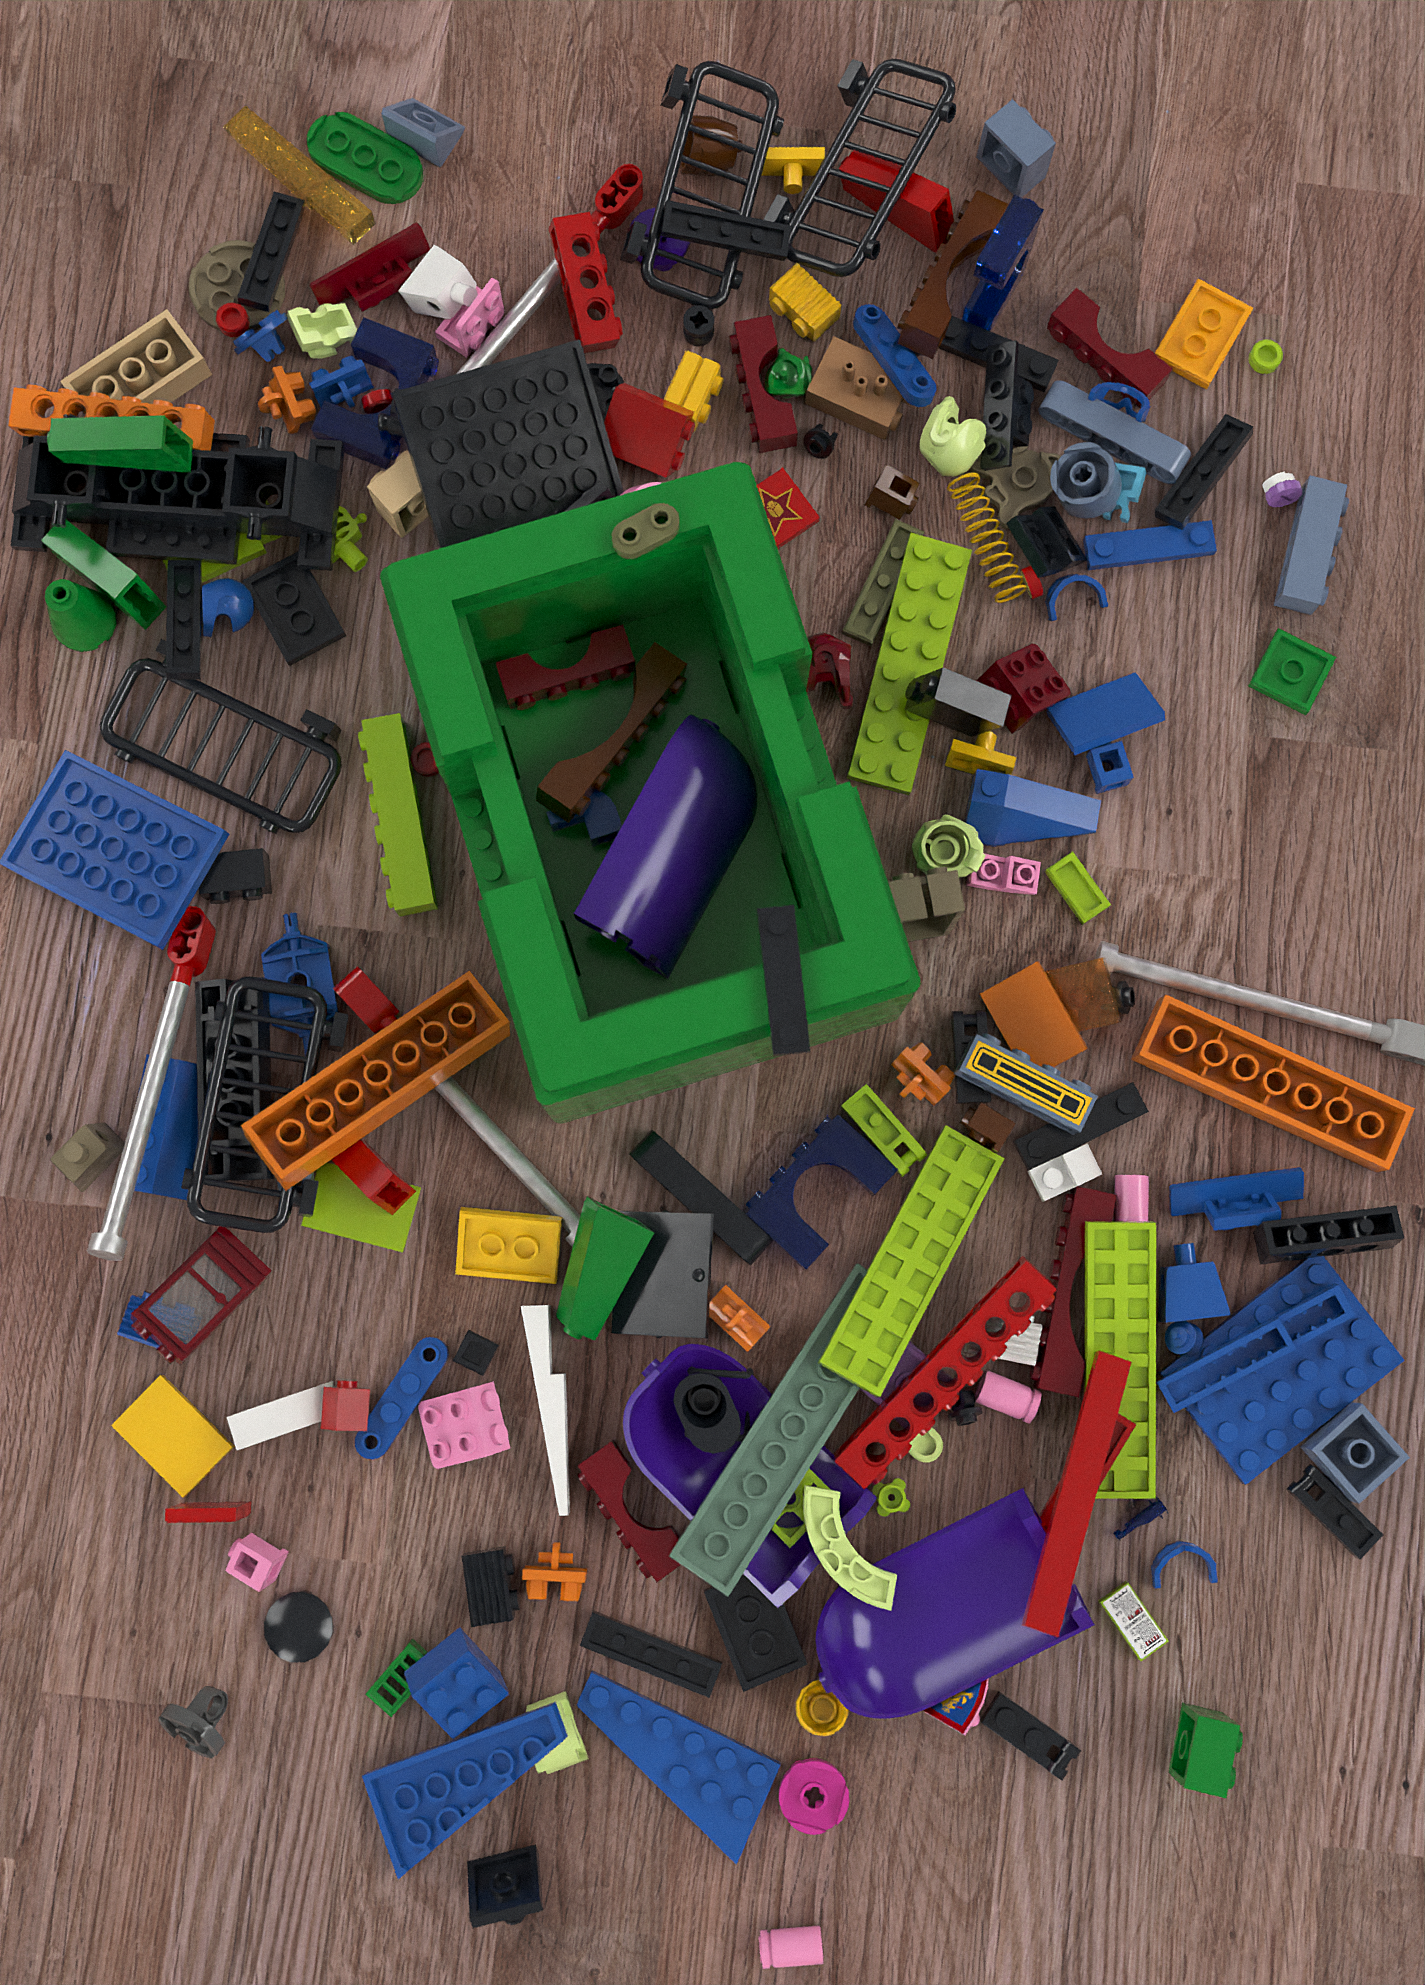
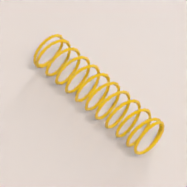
(984, 535)

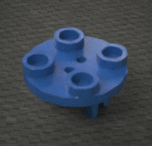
(264, 339)

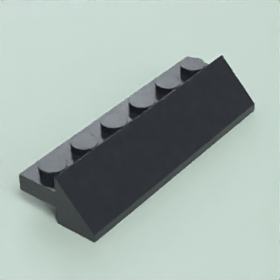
(239, 1066)

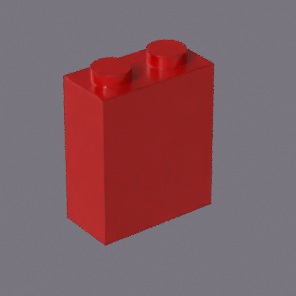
(647, 429)

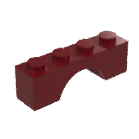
(1076, 326)
(772, 420)
(529, 682)
(606, 1474)

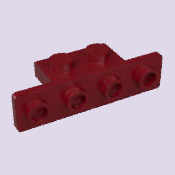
(374, 272)

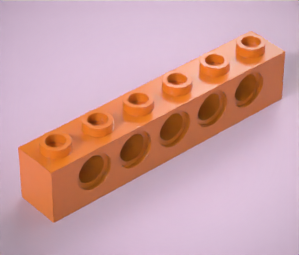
(30, 405)

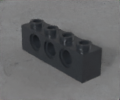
(1328, 1234)

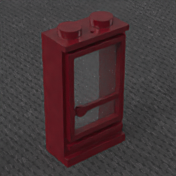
(199, 1296)

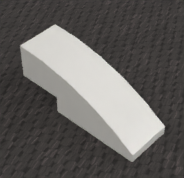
(277, 1417)

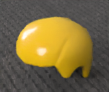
(820, 1711)

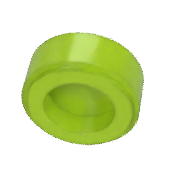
(1265, 356)

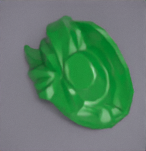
(788, 375)

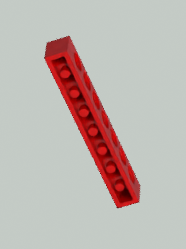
(947, 1353)

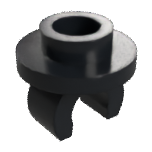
(819, 442)
(1124, 997)
(964, 1410)

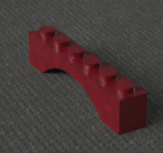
(1059, 1360)

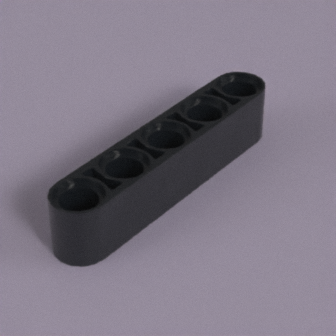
(701, 1196)

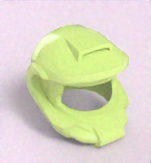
(951, 445)
(948, 844)

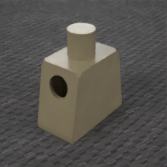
(88, 1155)

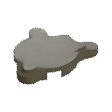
(1020, 486)

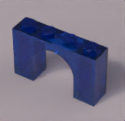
(1003, 262)
(402, 356)
(835, 1145)

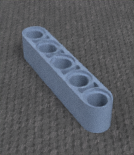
(1114, 432)

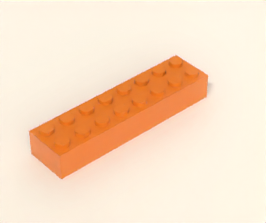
(376, 1080)
(1273, 1084)

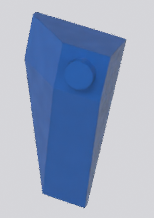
(1021, 810)

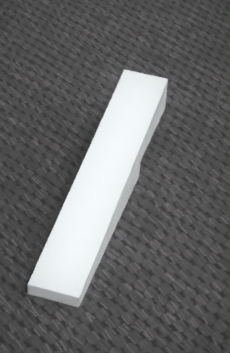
(551, 1398)

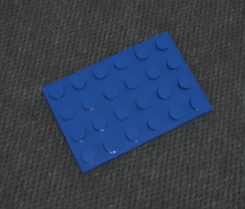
(114, 849)
(1293, 1396)

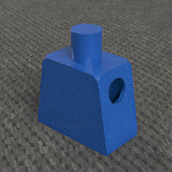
(1190, 1289)

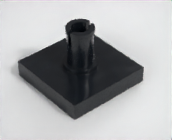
(504, 1887)

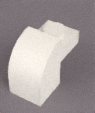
(1065, 1172)

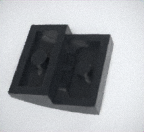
(1046, 541)

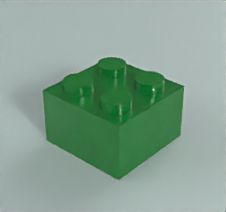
(1205, 1750)

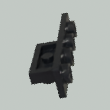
(1005, 406)

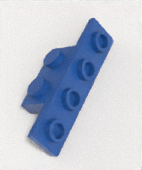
(1238, 1199)

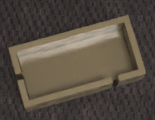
(928, 904)

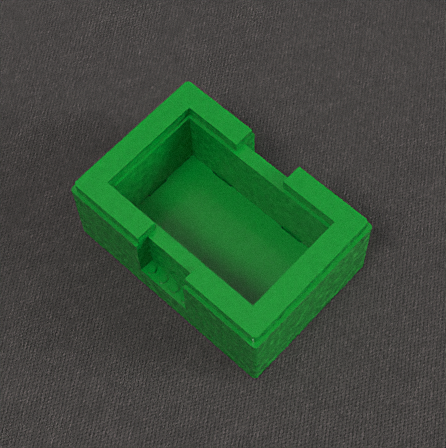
(708, 601)

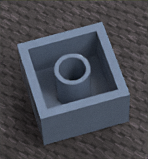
(1015, 149)
(1355, 1452)

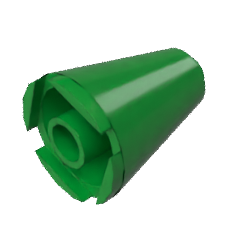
(79, 615)

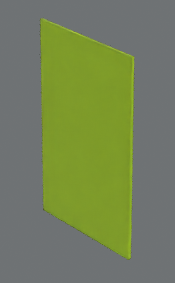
(349, 1213)

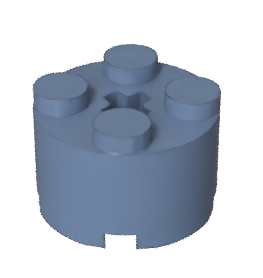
(1085, 497)

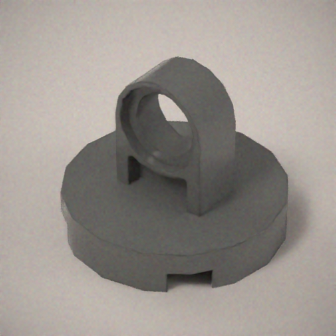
(196, 1723)

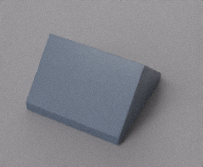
(422, 129)

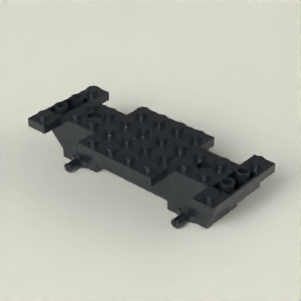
(187, 512)

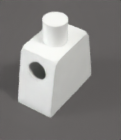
(439, 285)

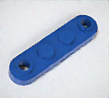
(896, 360)
(402, 1397)

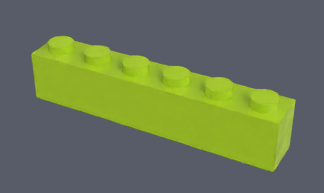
(398, 814)

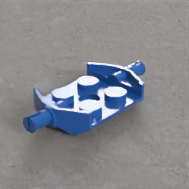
(295, 956)

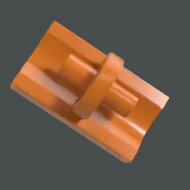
(281, 402)
(919, 1077)
(737, 1318)
(570, 1577)

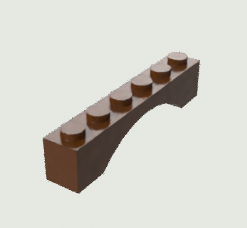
(930, 314)
(574, 780)

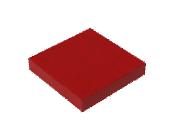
(207, 1512)

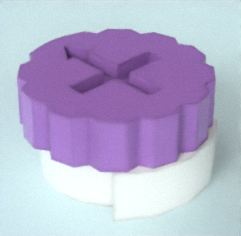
(1282, 489)

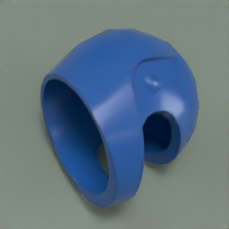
(229, 599)

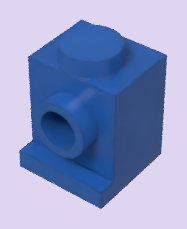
(1120, 768)

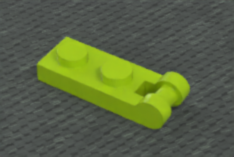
(883, 1129)

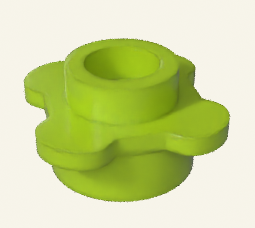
(899, 1503)

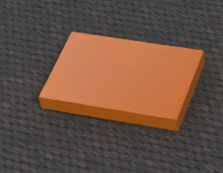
(1034, 1017)

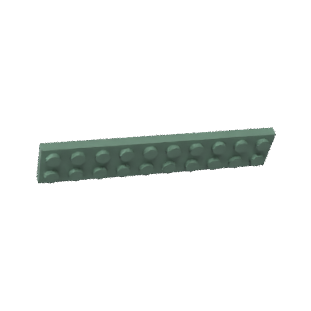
(770, 1458)

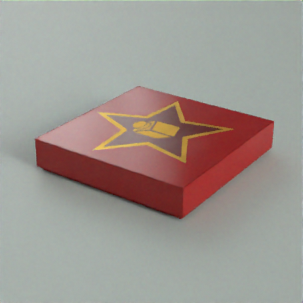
(786, 507)

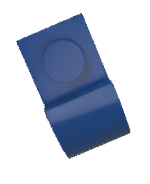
(600, 819)

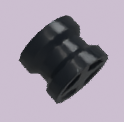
(700, 333)

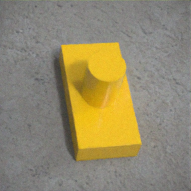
(793, 164)
(981, 756)

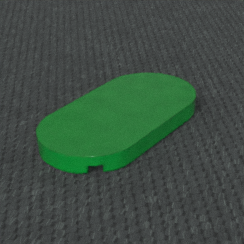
(365, 157)

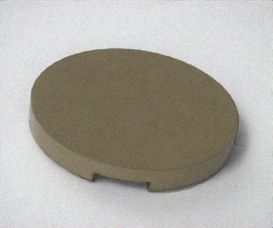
(219, 279)

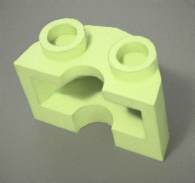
(323, 330)
(572, 1748)

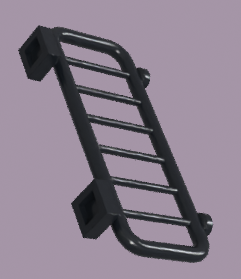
(688, 91)
(857, 93)
(313, 739)
(226, 1012)

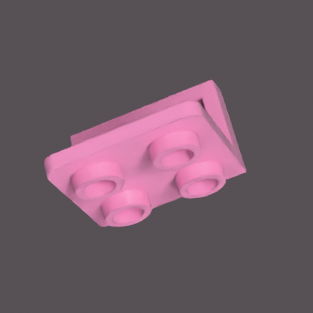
(470, 324)
(464, 1425)

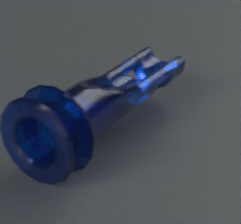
(1146, 1516)

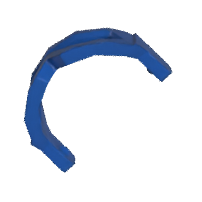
(1101, 390)
(1062, 581)
(1174, 1549)

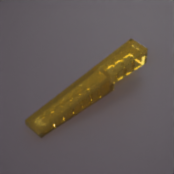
(301, 175)

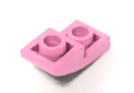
(1006, 875)

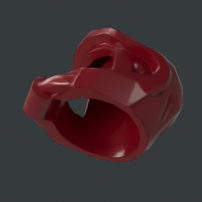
(831, 664)

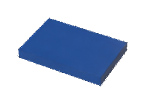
(1105, 713)

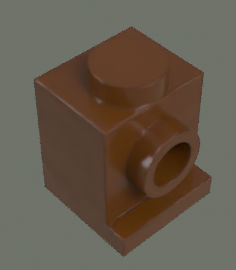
(893, 493)
(987, 1126)

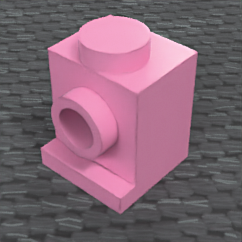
(255, 1561)

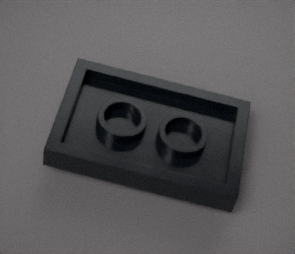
(294, 609)
(755, 1634)

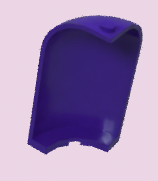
(673, 847)
(688, 1474)
(950, 1615)

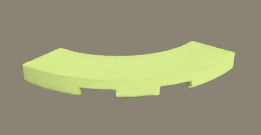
(838, 1555)

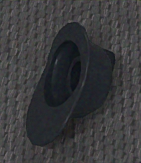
(707, 1412)

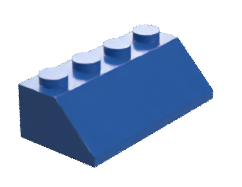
(172, 1133)

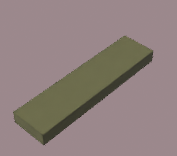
(880, 586)

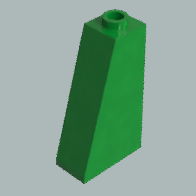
(121, 442)
(105, 573)
(599, 1267)

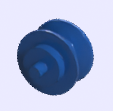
(1184, 1338)

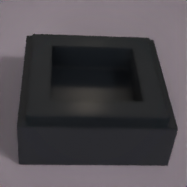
(476, 1352)

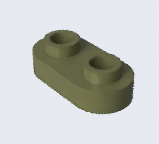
(648, 532)

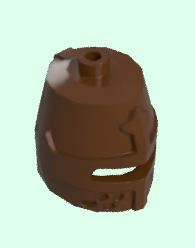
(709, 150)

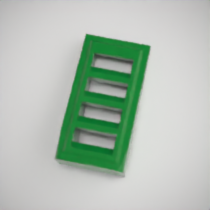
(416, 1652)

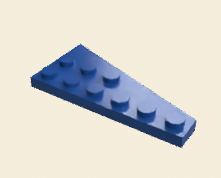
(698, 1768)
(442, 1788)

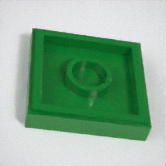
(1291, 671)

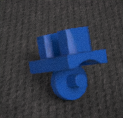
(341, 384)

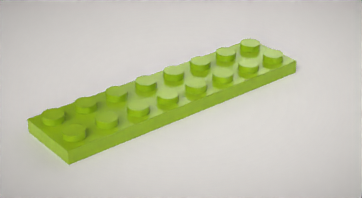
(911, 646)
(911, 1261)
(1123, 1324)

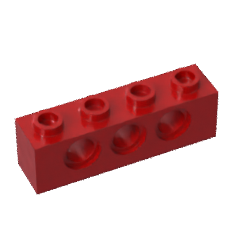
(581, 231)

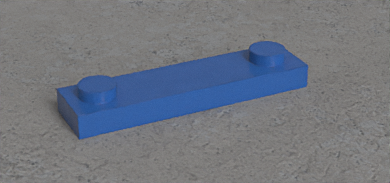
(1149, 545)

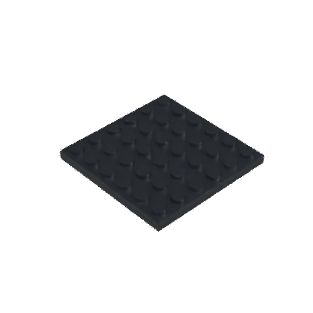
(506, 442)

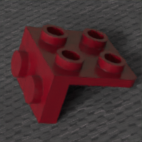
(1029, 681)

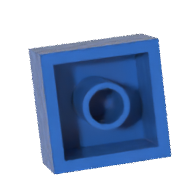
(456, 1683)

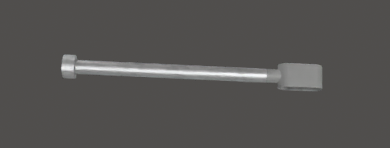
(1398, 1037)

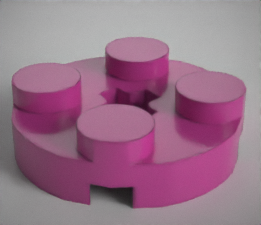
(825, 1813)

